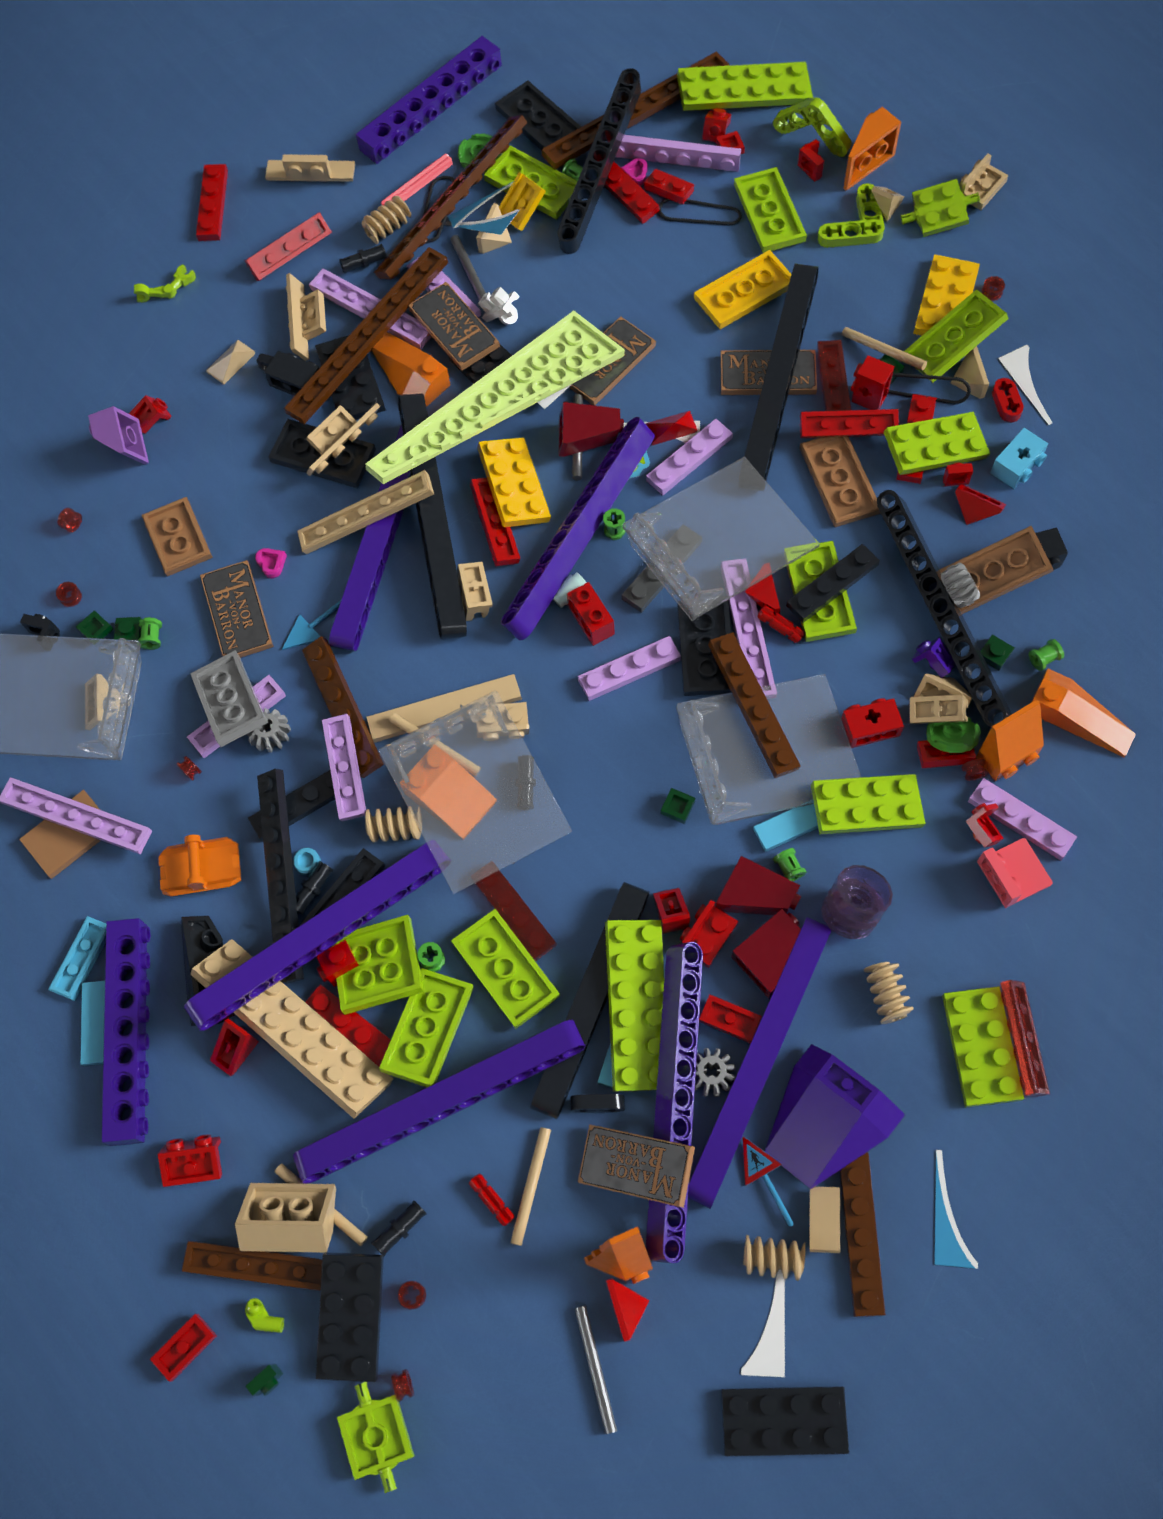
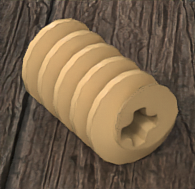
(385, 217)
(391, 825)
(888, 992)
(774, 1257)

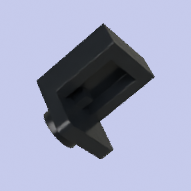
(39, 625)

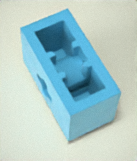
(1019, 458)

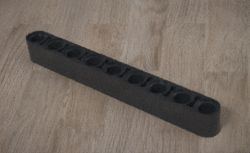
(619, 111)
(587, 1007)

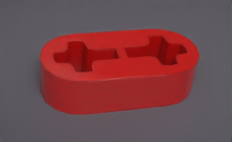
(1012, 398)

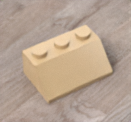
(286, 1217)

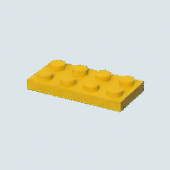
(946, 287)
(744, 289)
(513, 482)

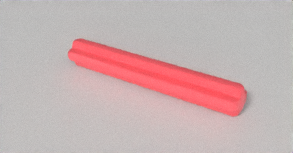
(421, 179)

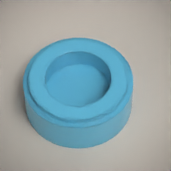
(305, 861)

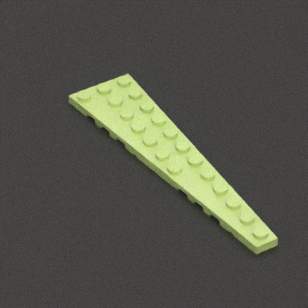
(538, 370)

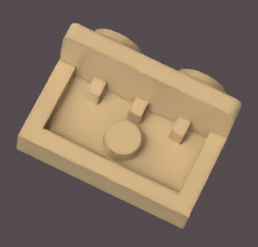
(984, 180)

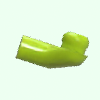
(260, 1318)

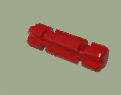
(780, 624)
(491, 1199)

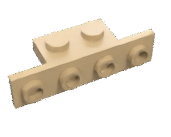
(309, 169)
(305, 316)
(334, 432)

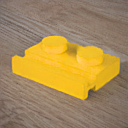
(525, 197)

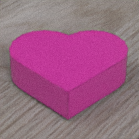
(636, 170)
(271, 561)

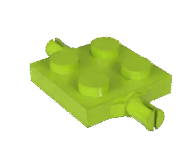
(940, 208)
(375, 1437)

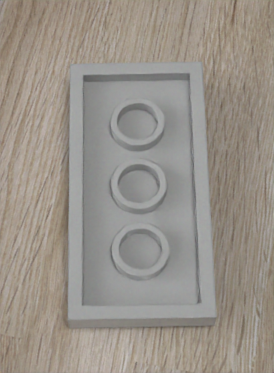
(228, 698)

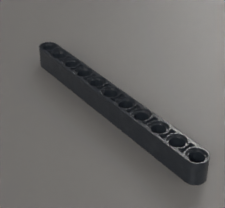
(781, 368)
(435, 533)
(934, 600)

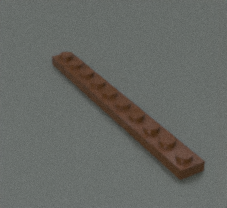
(649, 103)
(446, 203)
(365, 336)

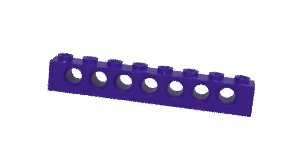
(429, 99)
(116, 1017)

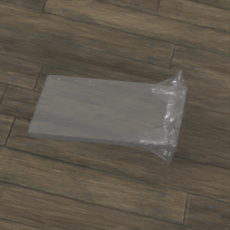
(718, 537)
(66, 695)
(732, 767)
(474, 791)

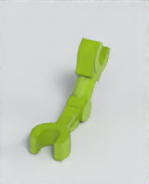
(180, 279)

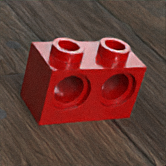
(590, 613)

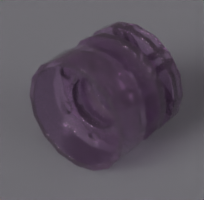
(856, 902)

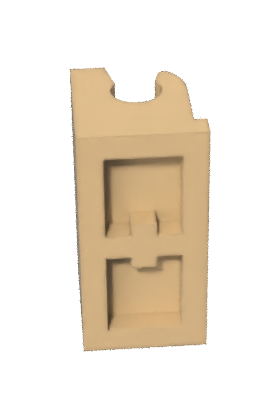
(474, 589)
(938, 709)

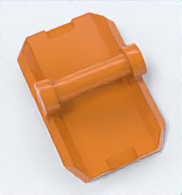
(199, 865)

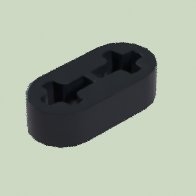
(597, 1103)

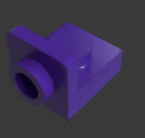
(937, 655)

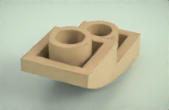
(825, 1219)

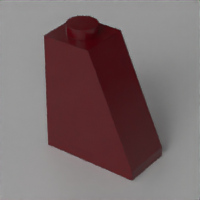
(587, 427)
(757, 891)
(767, 951)

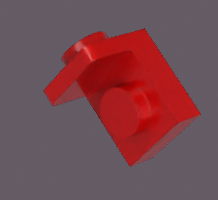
(811, 161)
(149, 412)

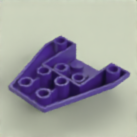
(828, 1118)

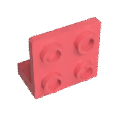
(1014, 872)

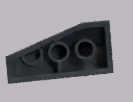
(199, 941)

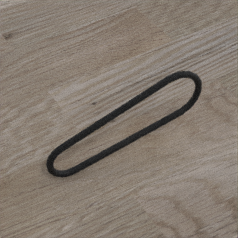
(427, 204)
(702, 221)
(933, 377)

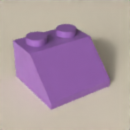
(119, 432)

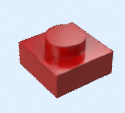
(731, 140)
(957, 474)

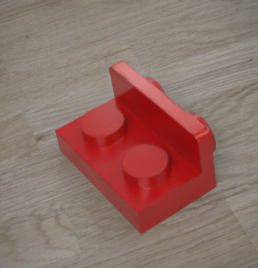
(710, 931)
(190, 1160)

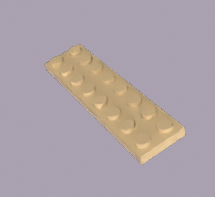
(302, 1036)

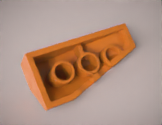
(410, 368)
(1077, 712)
(622, 1257)

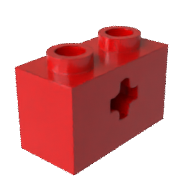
(871, 383)
(864, 731)

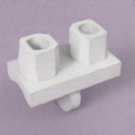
(499, 305)

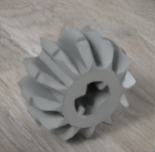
(960, 585)
(272, 738)
(722, 1072)

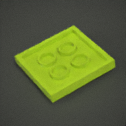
(386, 966)

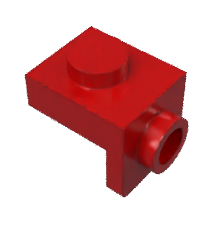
(716, 124)
(982, 827)
(336, 962)

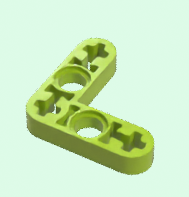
(816, 114)
(866, 223)

